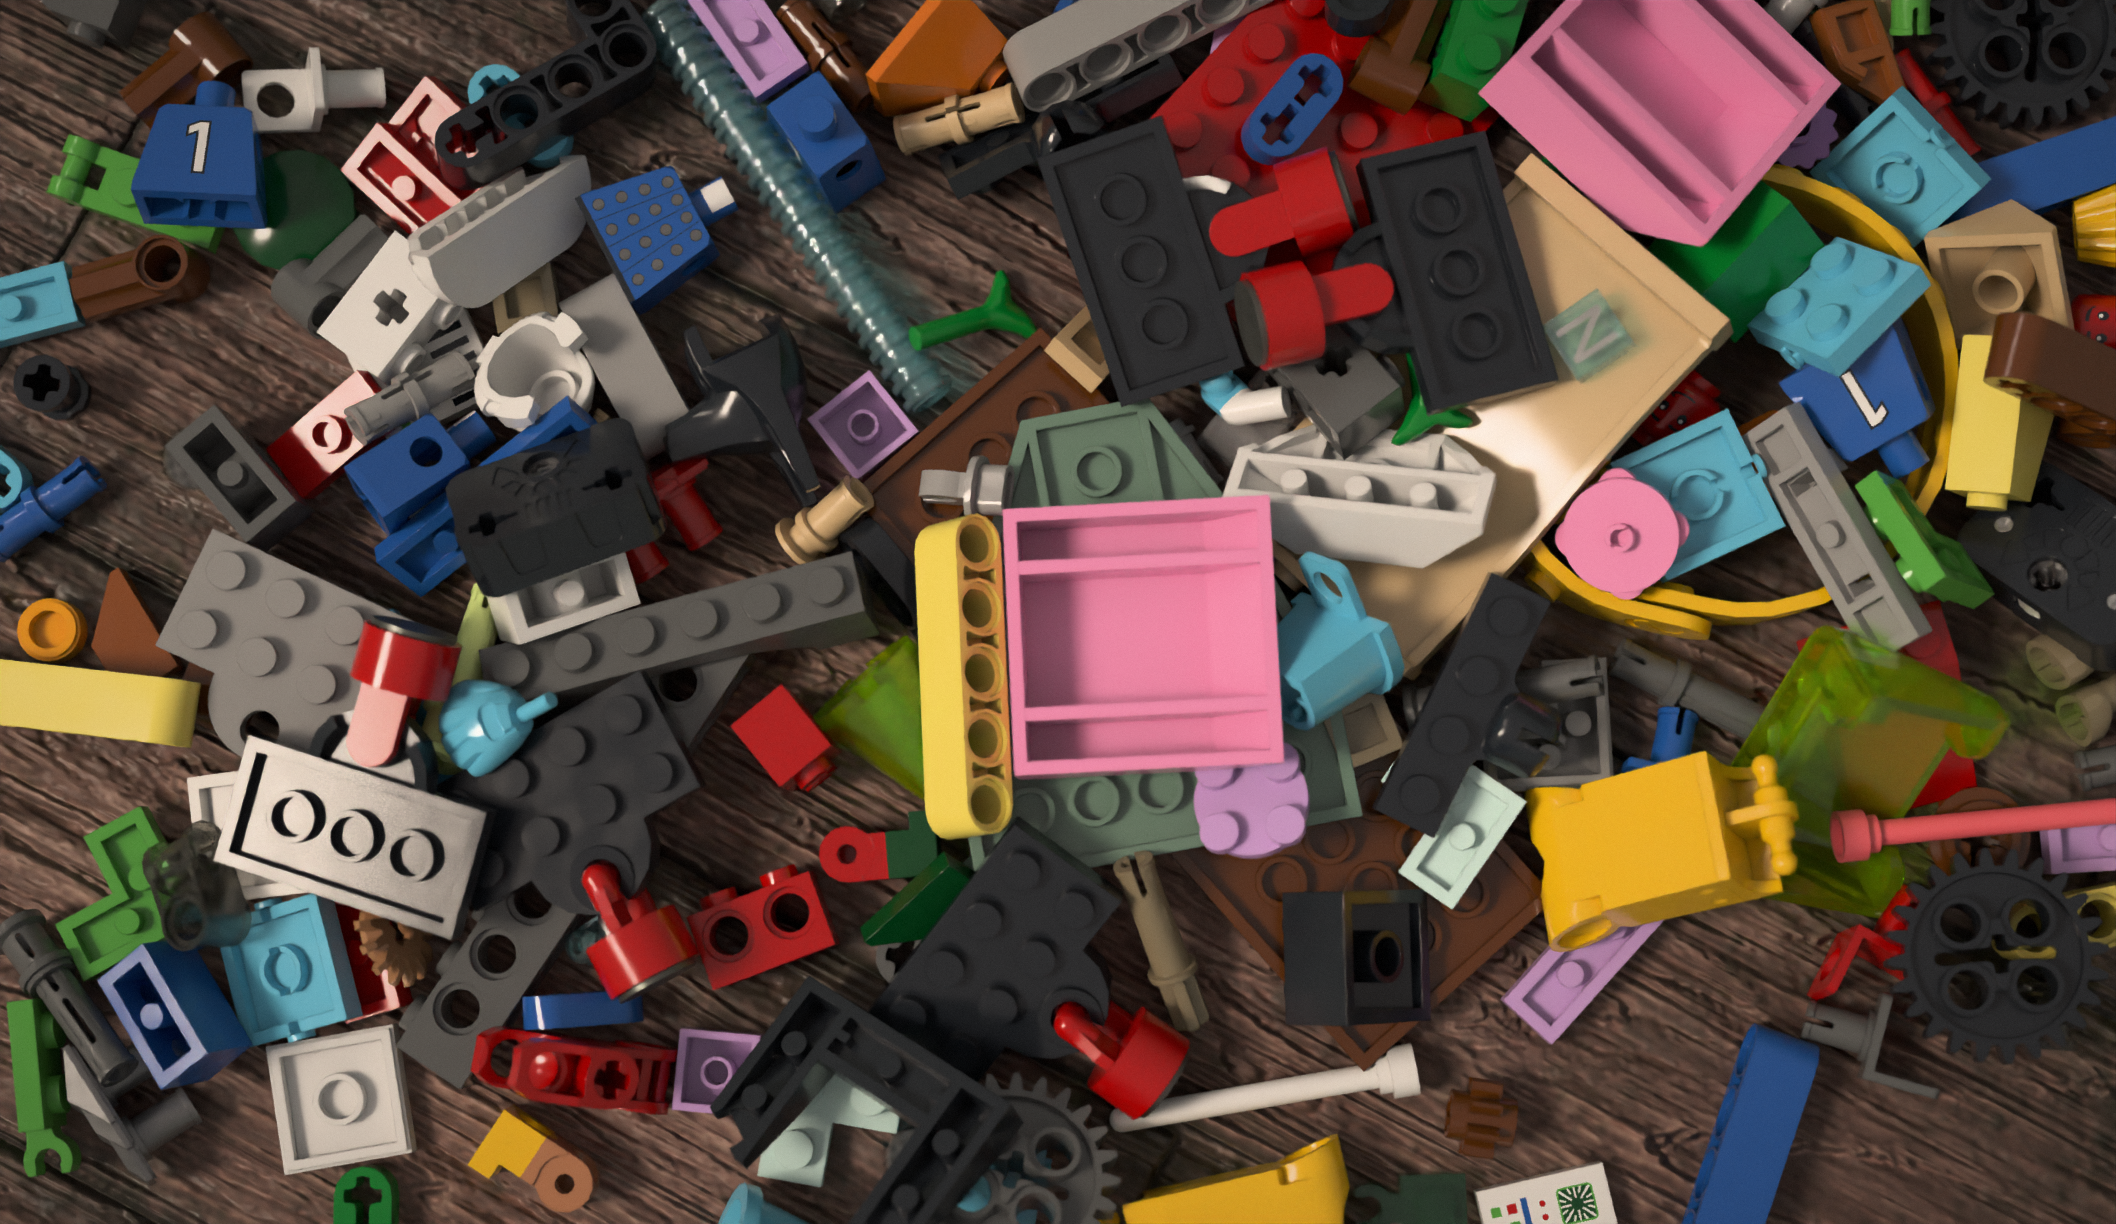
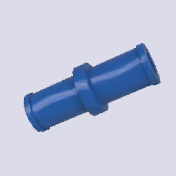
(46, 506)

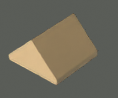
(1998, 265)

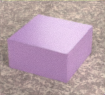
(863, 427)
(707, 1064)

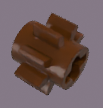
(1481, 1118)

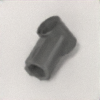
(313, 288)

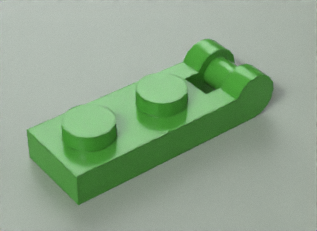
(114, 194)

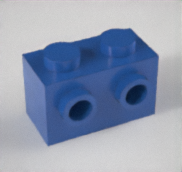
(174, 1014)

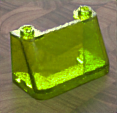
(1865, 734)

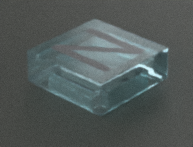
(1589, 336)

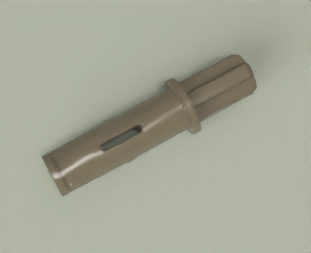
(1170, 962)

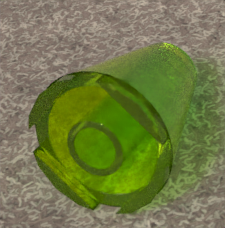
(881, 715)

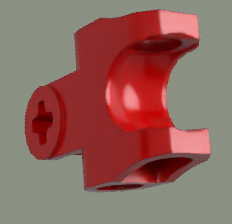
(579, 1070)

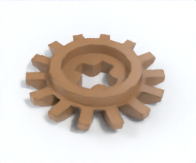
(400, 958)

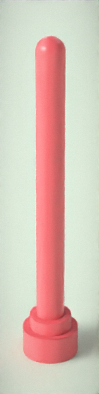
(1859, 835)

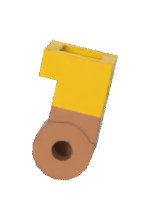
(539, 1156)

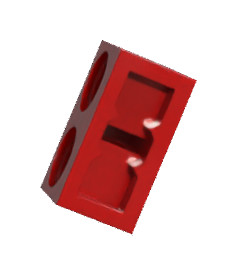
(788, 741)
(768, 941)

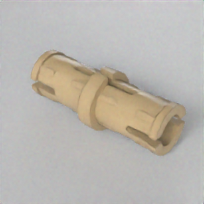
(959, 119)

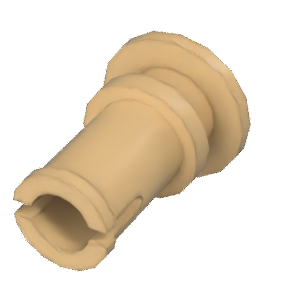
(818, 528)

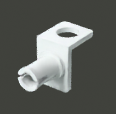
(313, 93)

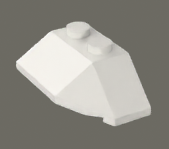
(1374, 506)

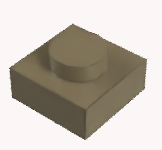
(528, 296)
(1368, 729)

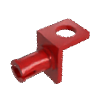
(1864, 944)

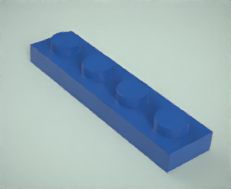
(426, 545)

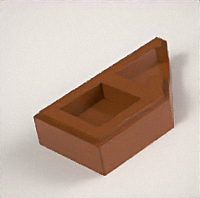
(1857, 48)
(129, 632)

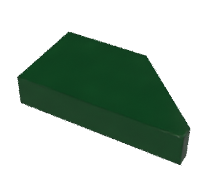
(918, 904)

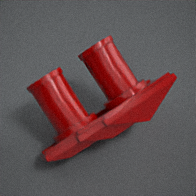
(685, 511)

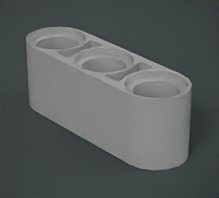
(627, 362)

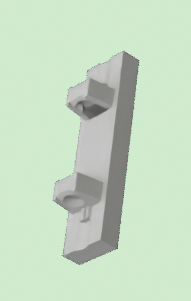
(1834, 529)

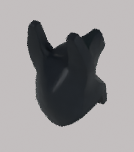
(748, 406)

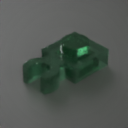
(1419, 1199)

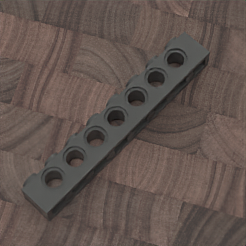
(429, 1024)

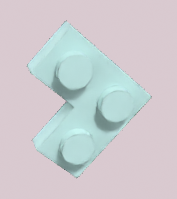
(1465, 838)
(804, 1147)

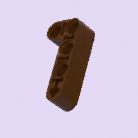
(2058, 374)

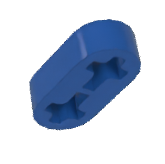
(1281, 100)
(578, 1010)

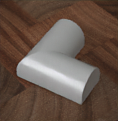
(1582, 748)

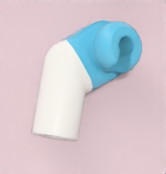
(1242, 406)

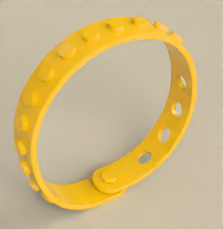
(1673, 607)

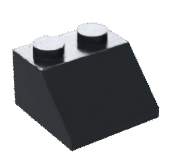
(1356, 957)

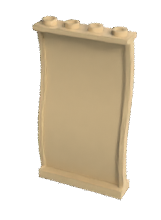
(1550, 438)

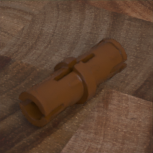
(827, 51)

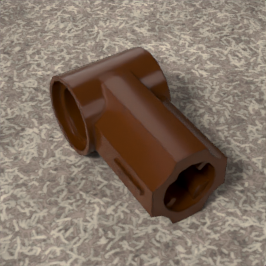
(197, 53)
(1394, 59)
(136, 279)

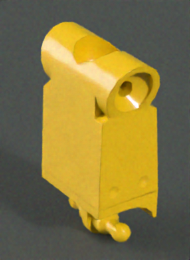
(1659, 844)
(1297, 1189)

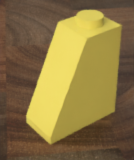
(1993, 437)

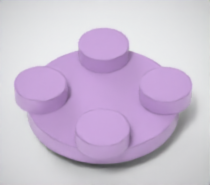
(1253, 808)

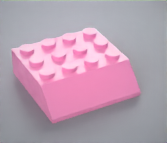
(1661, 105)
(1142, 637)

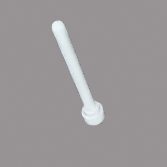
(1391, 1073)

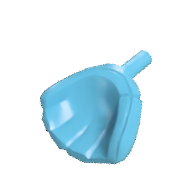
(487, 723)

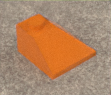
(938, 54)

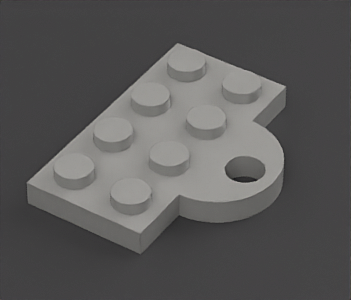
(270, 639)

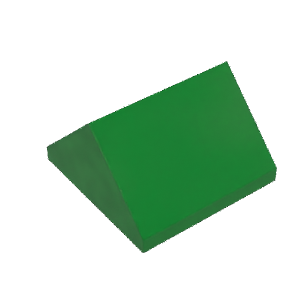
(1747, 258)

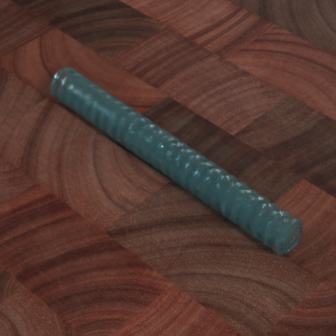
(794, 203)

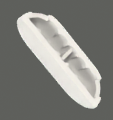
(500, 233)

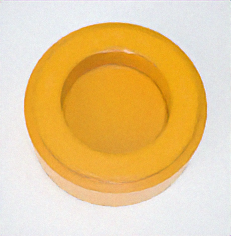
(52, 630)

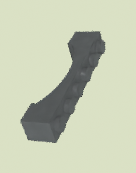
(785, 609)

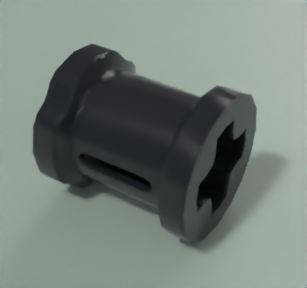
(44, 370)

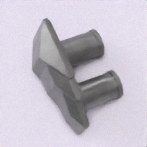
(134, 1137)

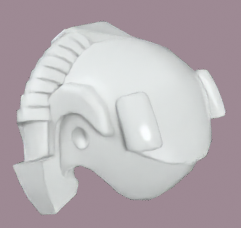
(533, 370)

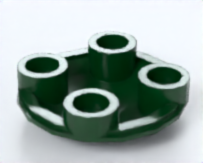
(305, 209)

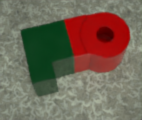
(862, 856)

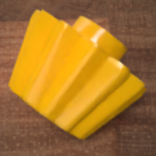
(2095, 227)

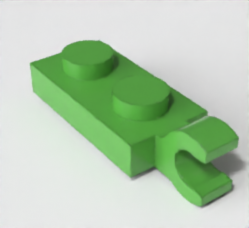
(40, 1085)

